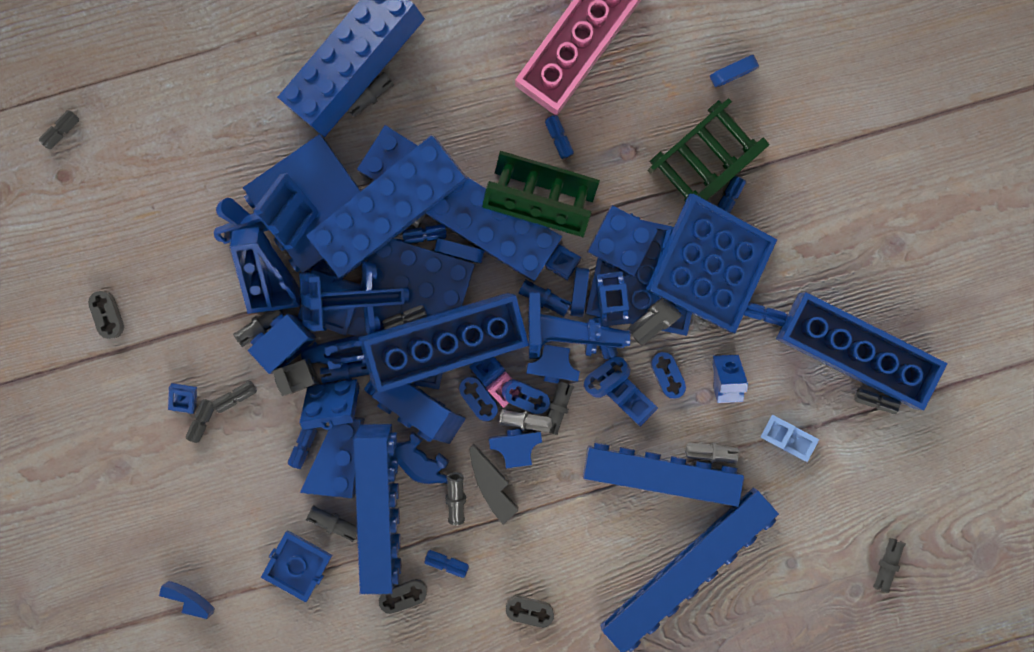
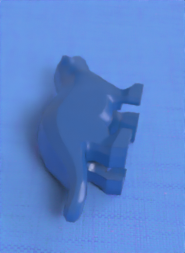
(335, 352)
(417, 464)

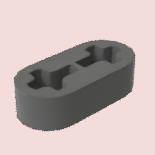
(100, 316)
(404, 602)
(528, 617)

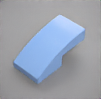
(789, 438)

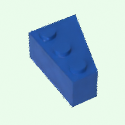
(261, 273)
(421, 411)
(335, 463)

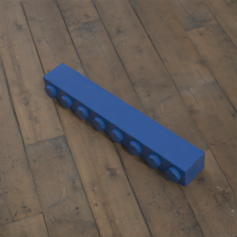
(688, 571)

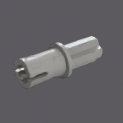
(525, 421)
(712, 453)

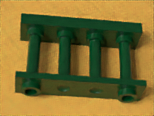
(731, 164)
(536, 208)

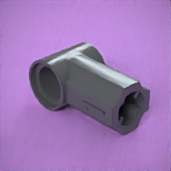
(659, 317)

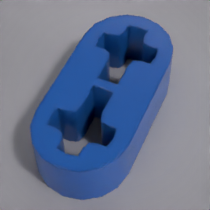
(734, 71)
(459, 251)
(579, 292)
(662, 378)
(611, 380)
(473, 402)
(524, 402)

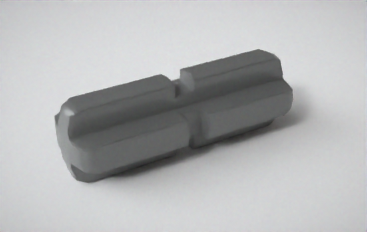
(55, 134)
(410, 315)
(238, 394)
(881, 402)
(199, 425)

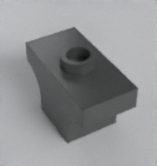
(295, 377)

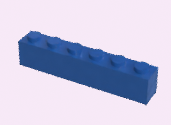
(663, 475)

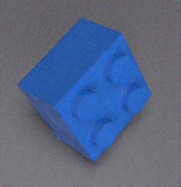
(281, 343)

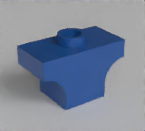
(612, 298)
(553, 365)
(729, 379)
(516, 446)

